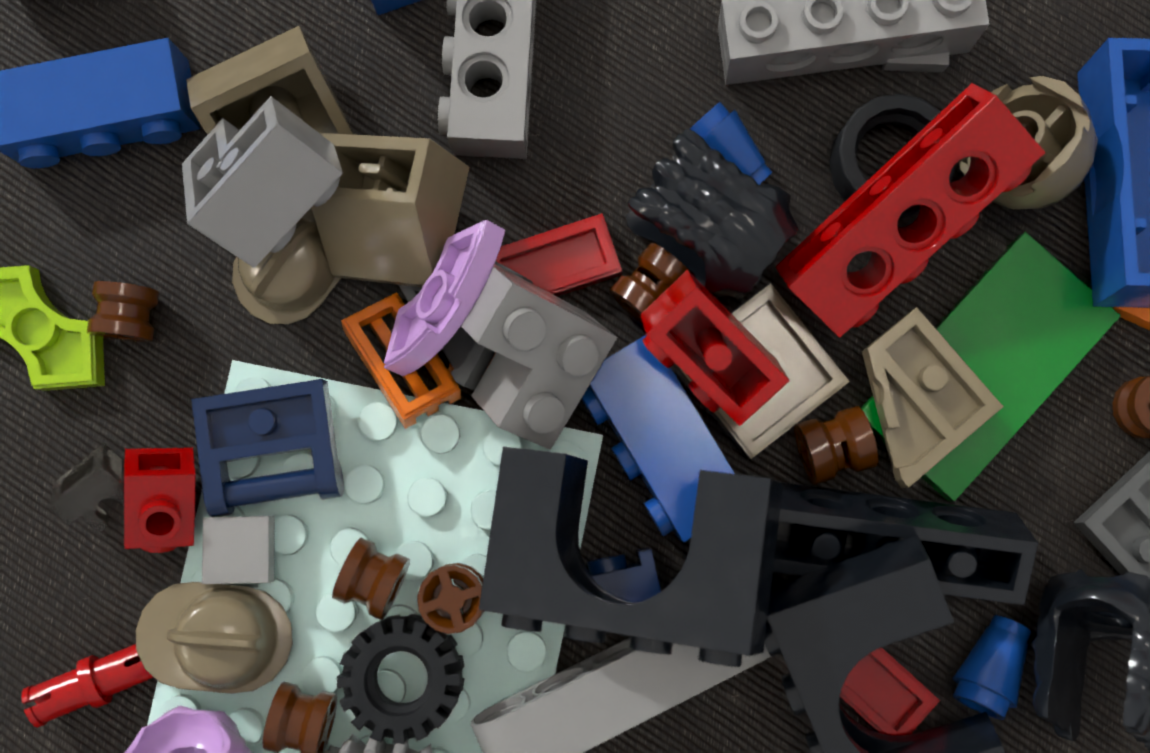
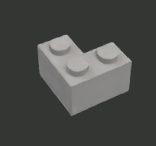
(258, 181)
(541, 358)

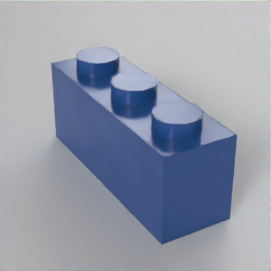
(95, 103)
(657, 433)

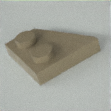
(923, 396)

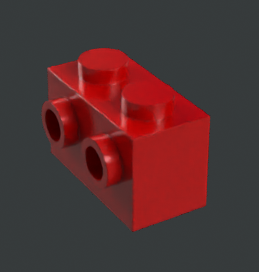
(712, 348)

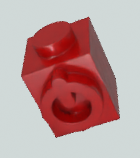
(159, 498)

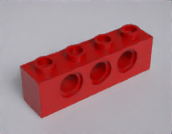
(918, 174)

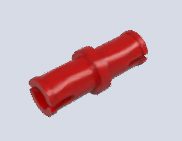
(90, 683)

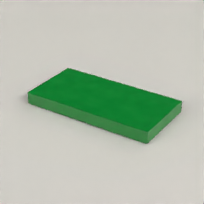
(1021, 337)

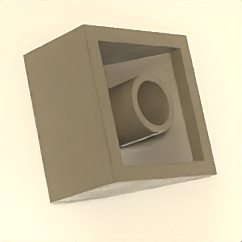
(274, 68)

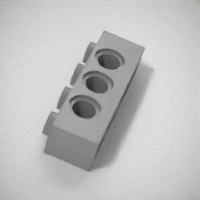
(819, 36)
(496, 123)

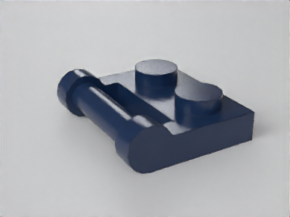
(263, 425)

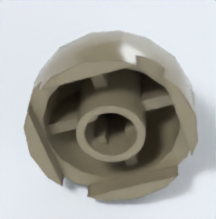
(1064, 131)

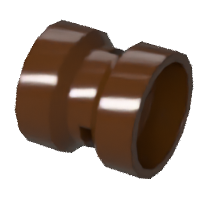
(654, 274)
(836, 445)

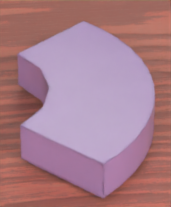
(445, 298)

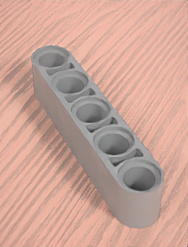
(598, 699)

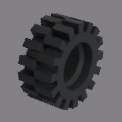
(365, 697)

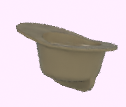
(288, 282)
(213, 637)

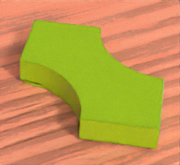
(51, 344)

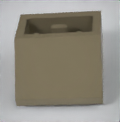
(390, 208)

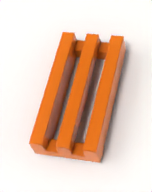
(426, 400)

